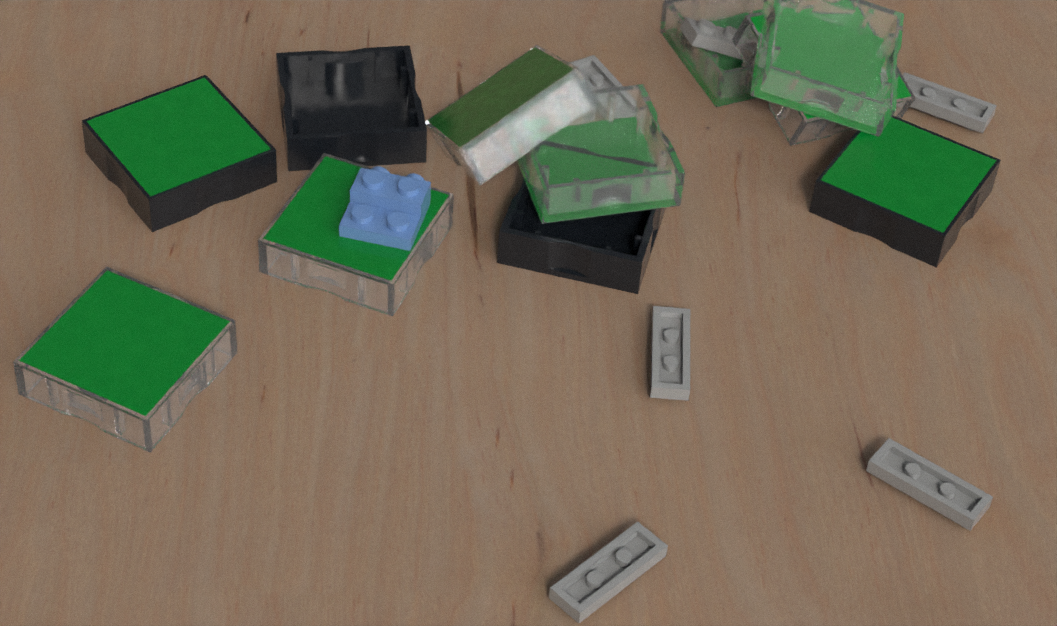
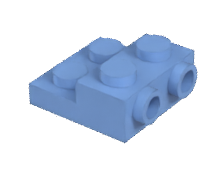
(386, 208)

